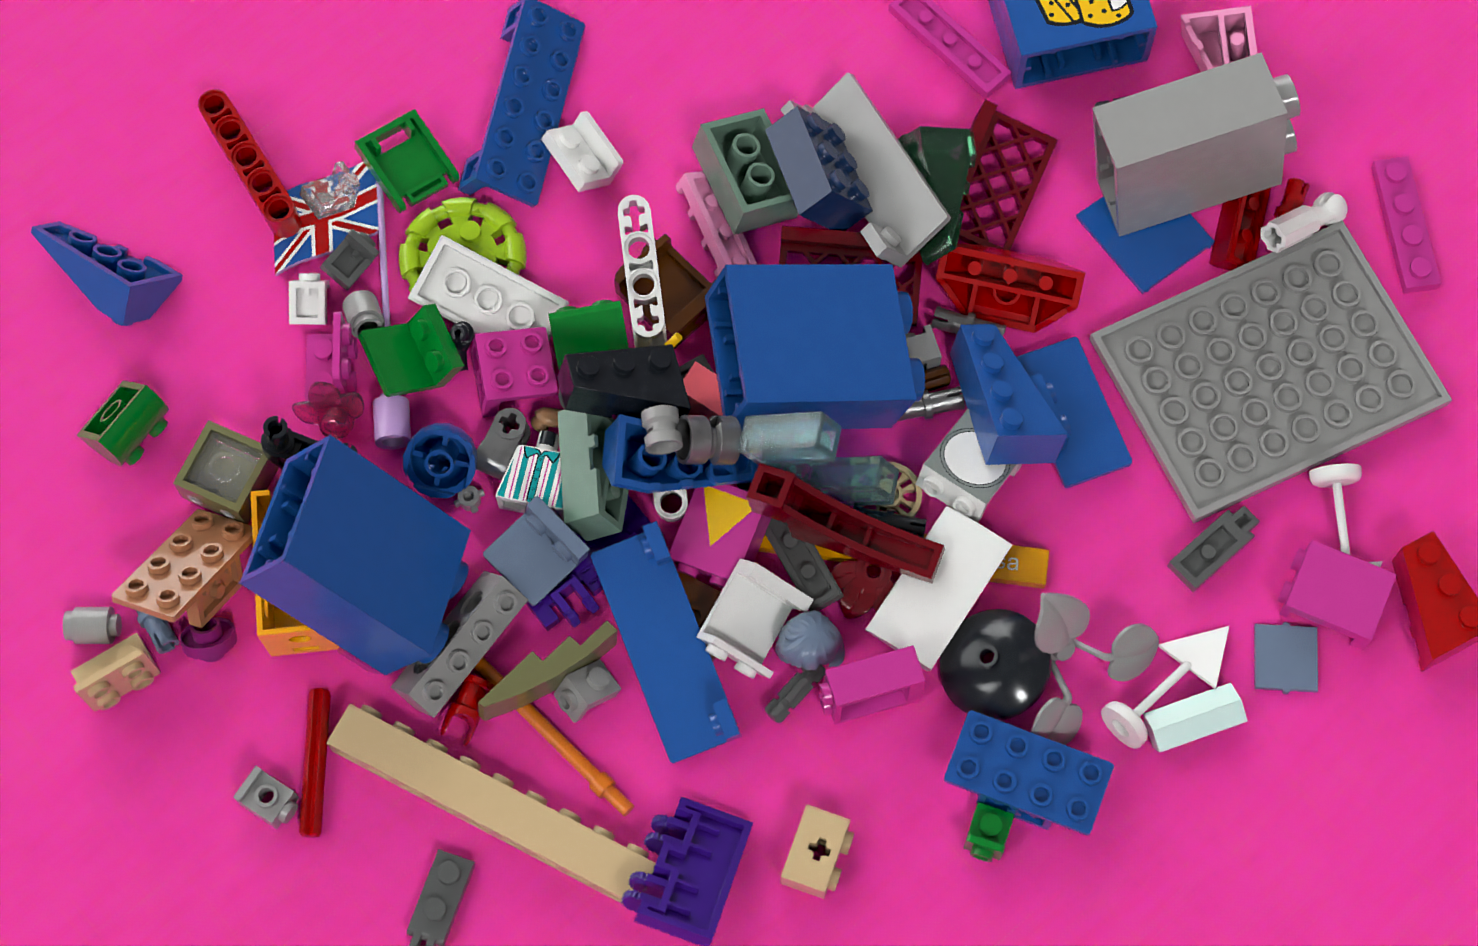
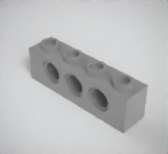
(472, 631)

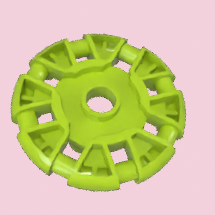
(464, 232)

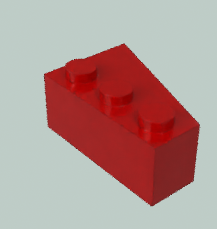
(1436, 599)

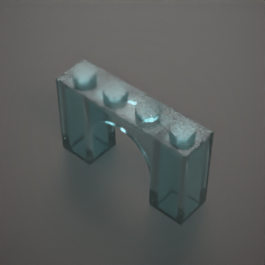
(808, 448)

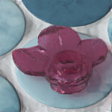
(330, 409)

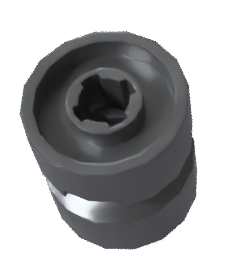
(709, 439)

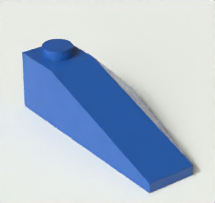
(108, 277)
(637, 470)

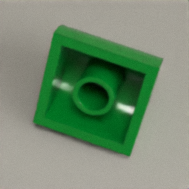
(125, 422)

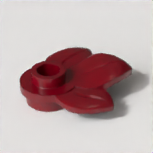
(859, 588)

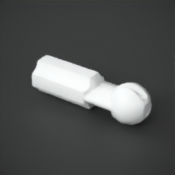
(1303, 222)

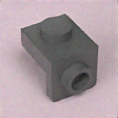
(350, 259)

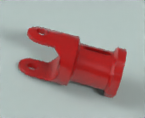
(466, 704)

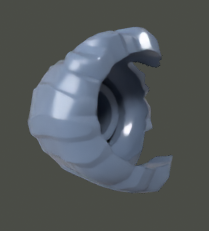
(810, 642)

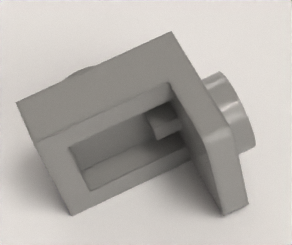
(586, 689)

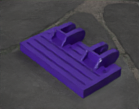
(586, 574)
(692, 873)

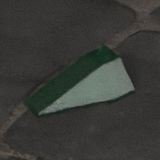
(944, 162)

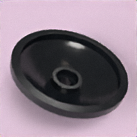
(1010, 680)

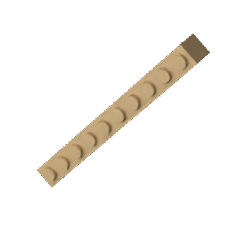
(488, 802)

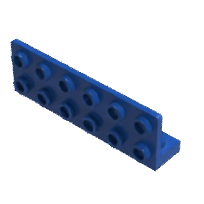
(526, 102)
(663, 644)

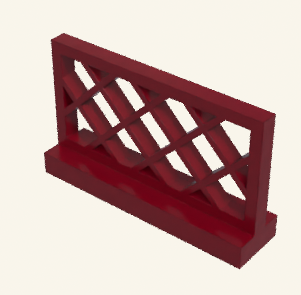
(983, 128)
(842, 245)

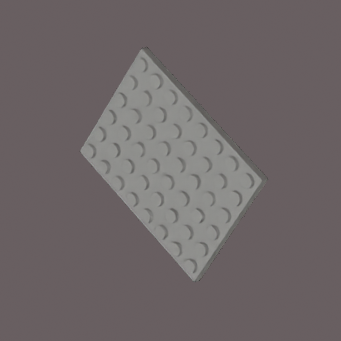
(1269, 371)

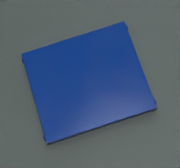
(1148, 253)

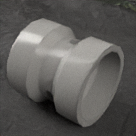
(661, 428)

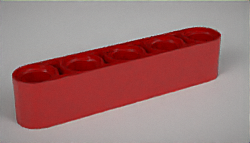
(254, 176)

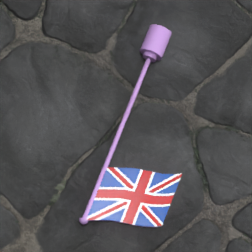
(320, 239)

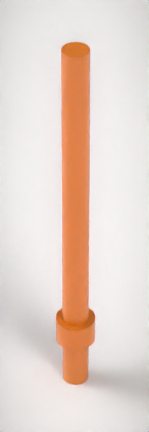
(599, 782)

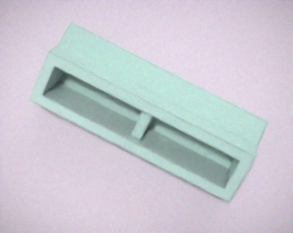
(1194, 717)

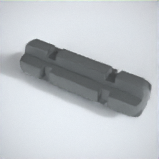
(793, 693)

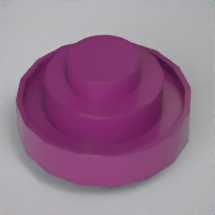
(210, 641)

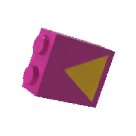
(717, 533)

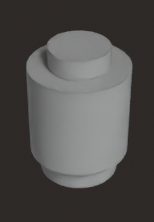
(362, 311)
(91, 625)

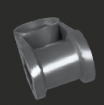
(498, 446)

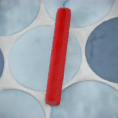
(315, 763)

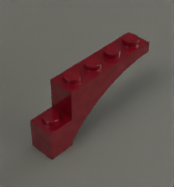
(839, 528)

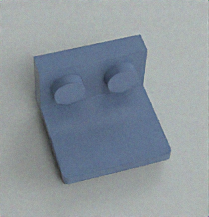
(536, 552)

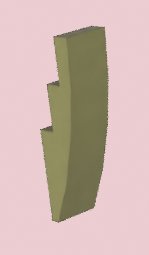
(537, 678)

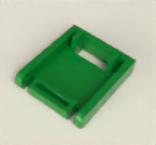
(411, 168)

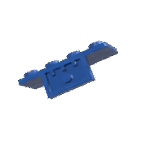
(1075, 397)
(1028, 774)

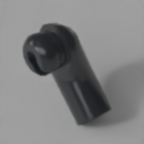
(462, 336)

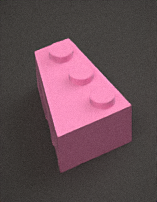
(1219, 36)

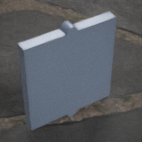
(1285, 658)

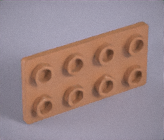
(189, 571)

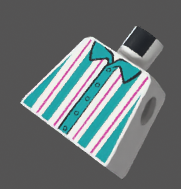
(533, 473)

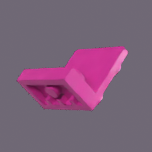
(330, 357)
(512, 367)

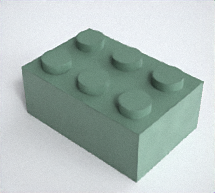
(744, 171)

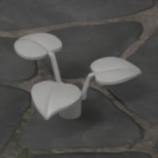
(1056, 630)

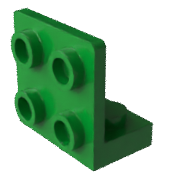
(412, 354)

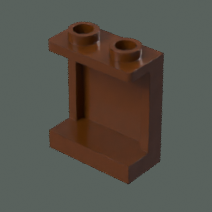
(681, 290)

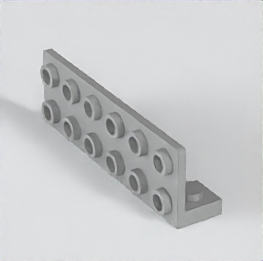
(901, 200)

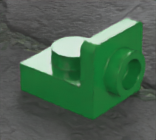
(988, 832)

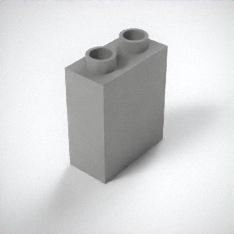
(1194, 142)

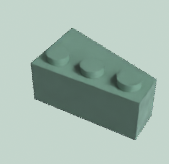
(589, 501)

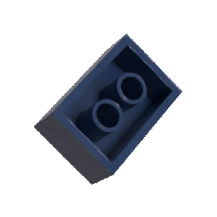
(819, 170)

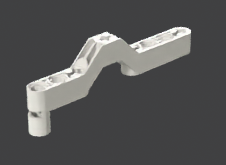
(634, 270)

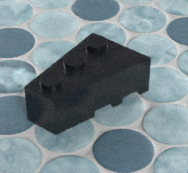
(622, 381)

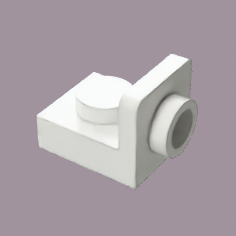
(308, 300)

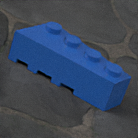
(1003, 402)

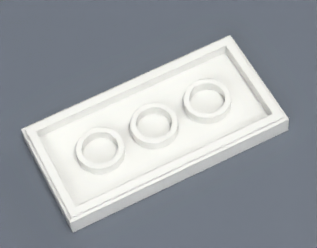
(481, 292)

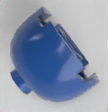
(440, 460)

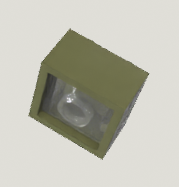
(224, 472)

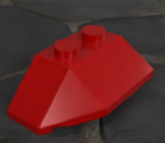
(1009, 286)

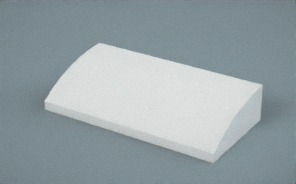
(932, 613)

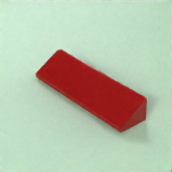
(1239, 230)

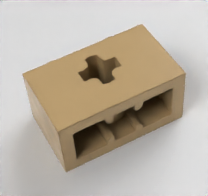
(816, 829)

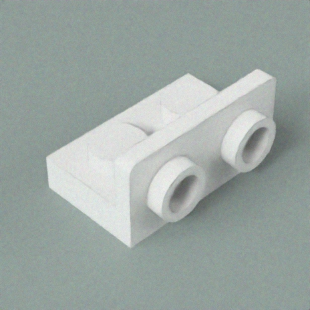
(584, 153)

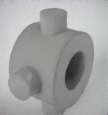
(469, 499)

